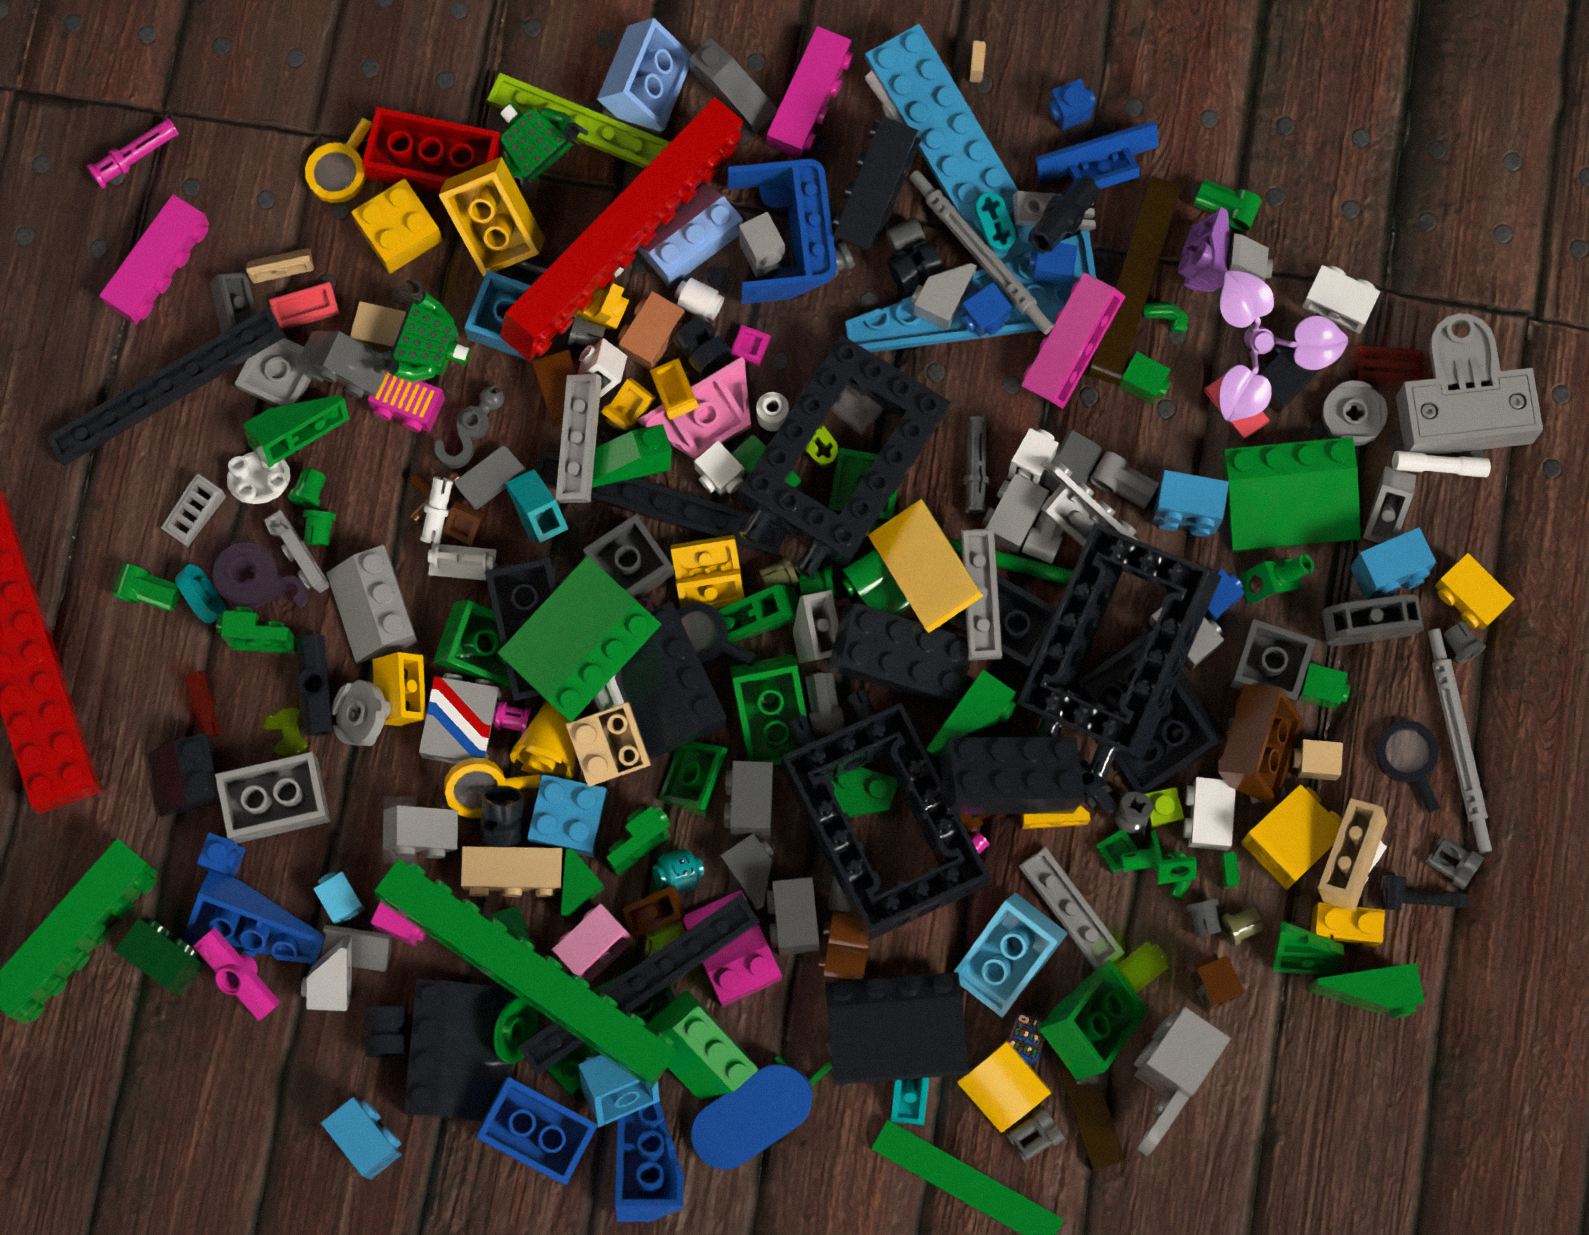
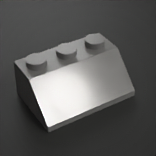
(371, 604)

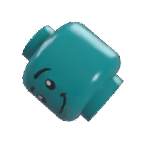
(678, 869)

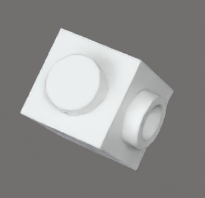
(604, 361)
(719, 470)

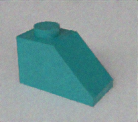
(910, 1101)

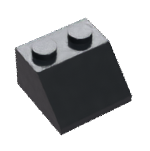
(185, 775)

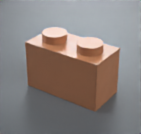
(651, 330)

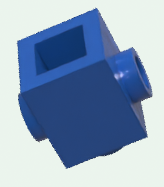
(1071, 104)
(985, 310)

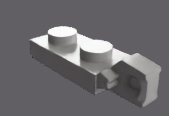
(296, 550)

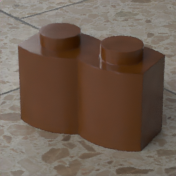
(846, 949)

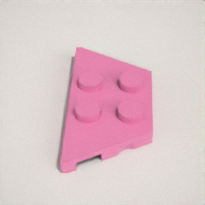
(720, 415)

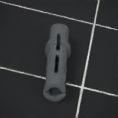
(976, 466)

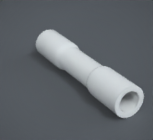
(1460, 465)

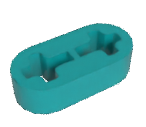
(1002, 219)
(200, 593)

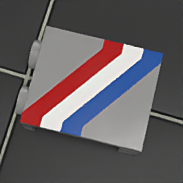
(458, 719)

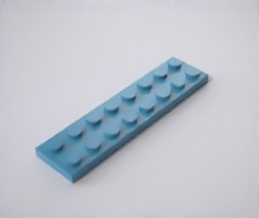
(952, 136)

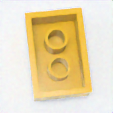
(492, 216)

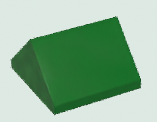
(694, 777)

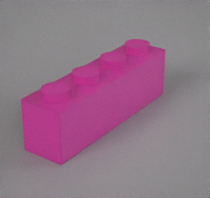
(809, 93)
(155, 260)
(1072, 340)

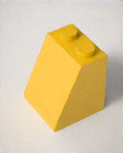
(1293, 836)

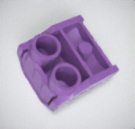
(1206, 253)

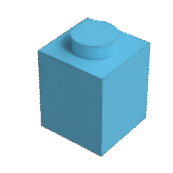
(338, 897)

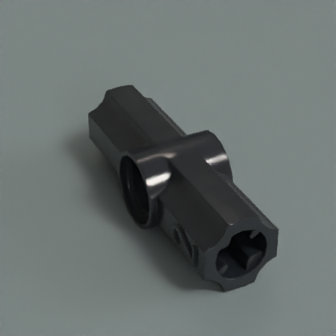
(1063, 214)
(312, 665)

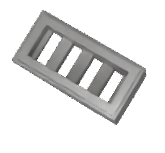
(202, 517)

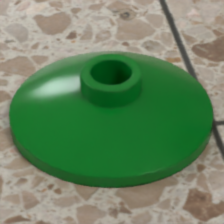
(513, 1028)

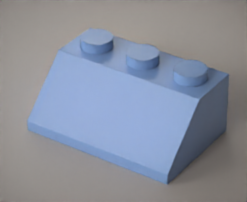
(645, 75)
(692, 235)

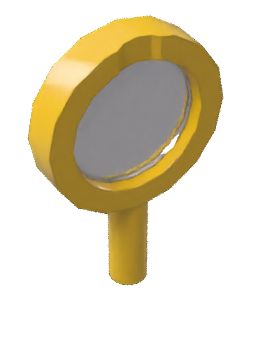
(336, 168)
(471, 777)

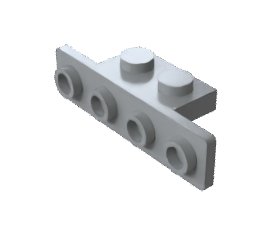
(1076, 510)

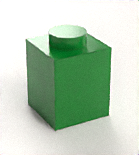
(1146, 378)
(1324, 687)

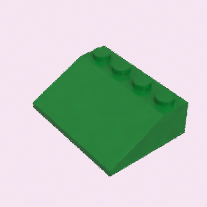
(1292, 494)
(579, 638)

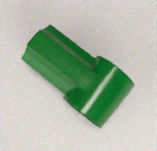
(1240, 204)
(136, 586)

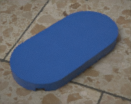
(752, 1116)

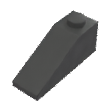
(731, 85)

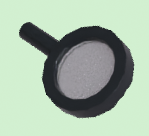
(710, 633)
(1407, 755)

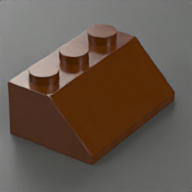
(1260, 743)

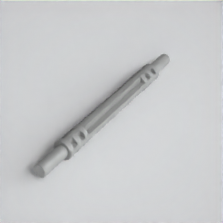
(981, 252)
(1459, 741)

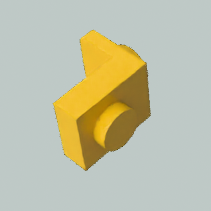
(628, 406)

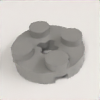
(1366, 401)
(374, 710)

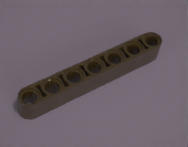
(1136, 279)

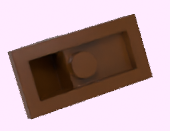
(654, 912)

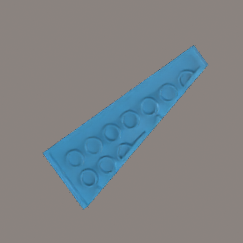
(898, 327)

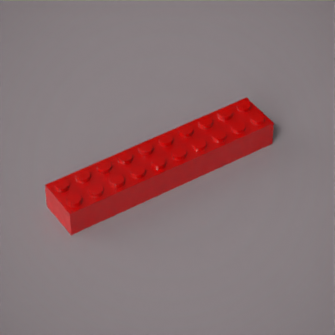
(621, 230)
(34, 688)

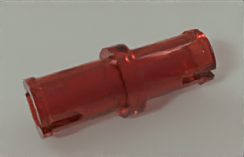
(203, 704)

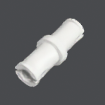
(436, 510)

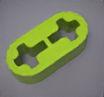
(825, 440)

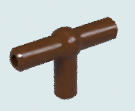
(425, 489)

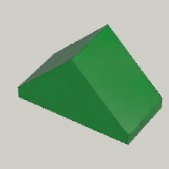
(579, 885)

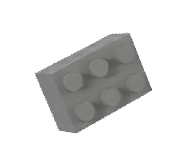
(272, 798)

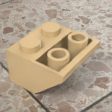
(608, 744)

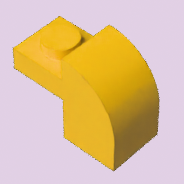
(607, 307)

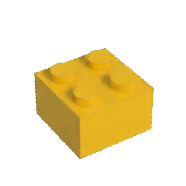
(397, 226)

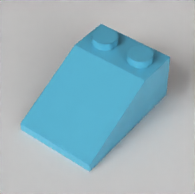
(1009, 954)

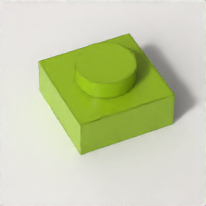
(1166, 807)

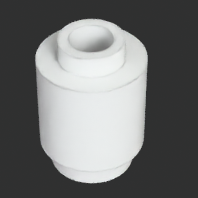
(699, 298)
(772, 420)

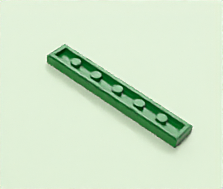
(964, 1182)

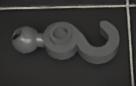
(471, 425)

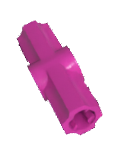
(236, 974)

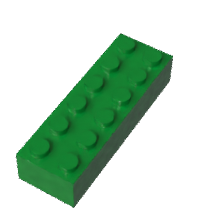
(73, 931)

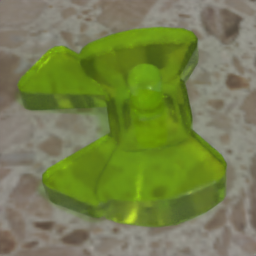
(287, 721)

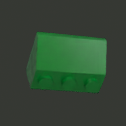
(705, 1053)

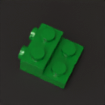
(246, 632)
(646, 832)

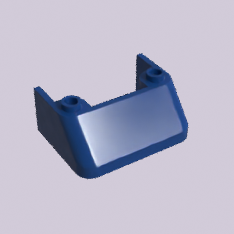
(802, 191)

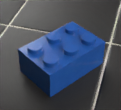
(535, 1131)

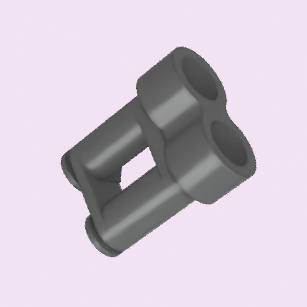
(1465, 869)
(1046, 1127)

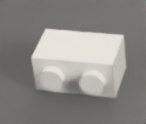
(1341, 298)
(1031, 453)
(1211, 814)

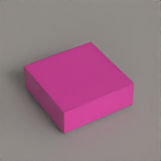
(750, 345)

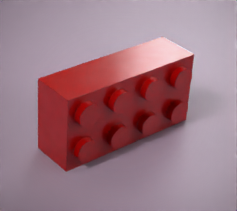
(424, 149)

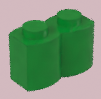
(874, 585)

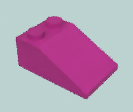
(741, 966)

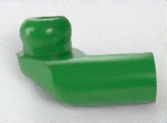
(1169, 311)
(1178, 889)

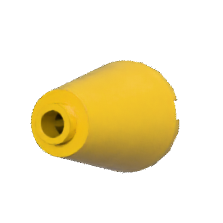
(546, 745)

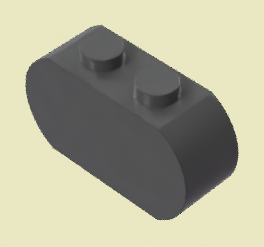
(1372, 620)

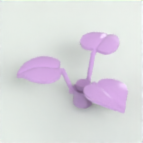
(1245, 300)

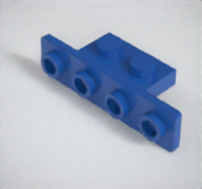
(1104, 159)

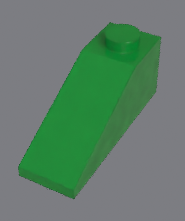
(291, 427)
(632, 456)
(761, 612)

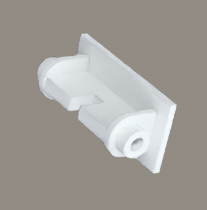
(460, 561)

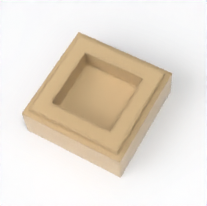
(977, 61)

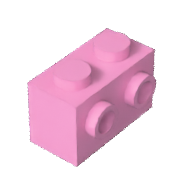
(593, 943)

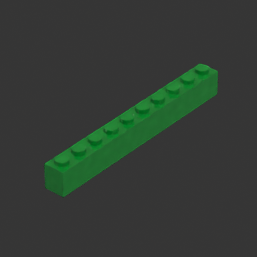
(526, 973)

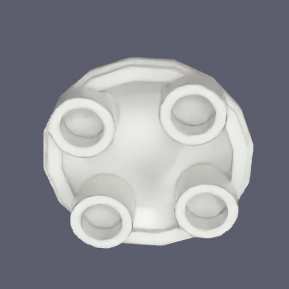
(254, 481)

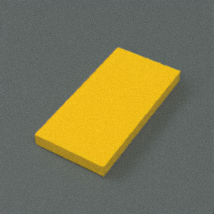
(925, 565)

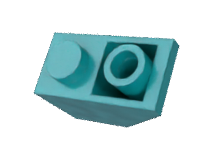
(536, 506)

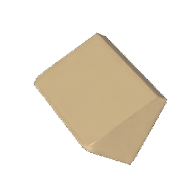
(280, 265)

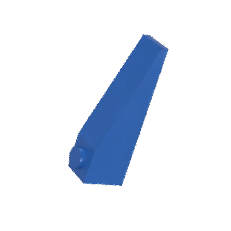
(250, 922)
(646, 1168)

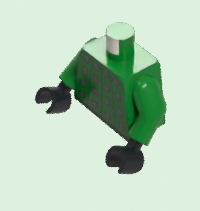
(535, 141)
(424, 340)

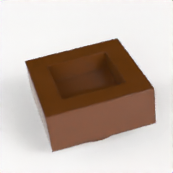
(463, 523)

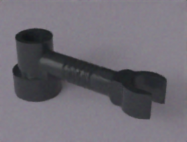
(1395, 894)

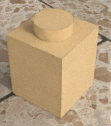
(1318, 759)

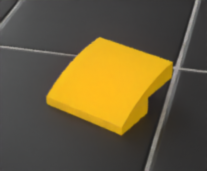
(708, 571)
(1004, 1086)

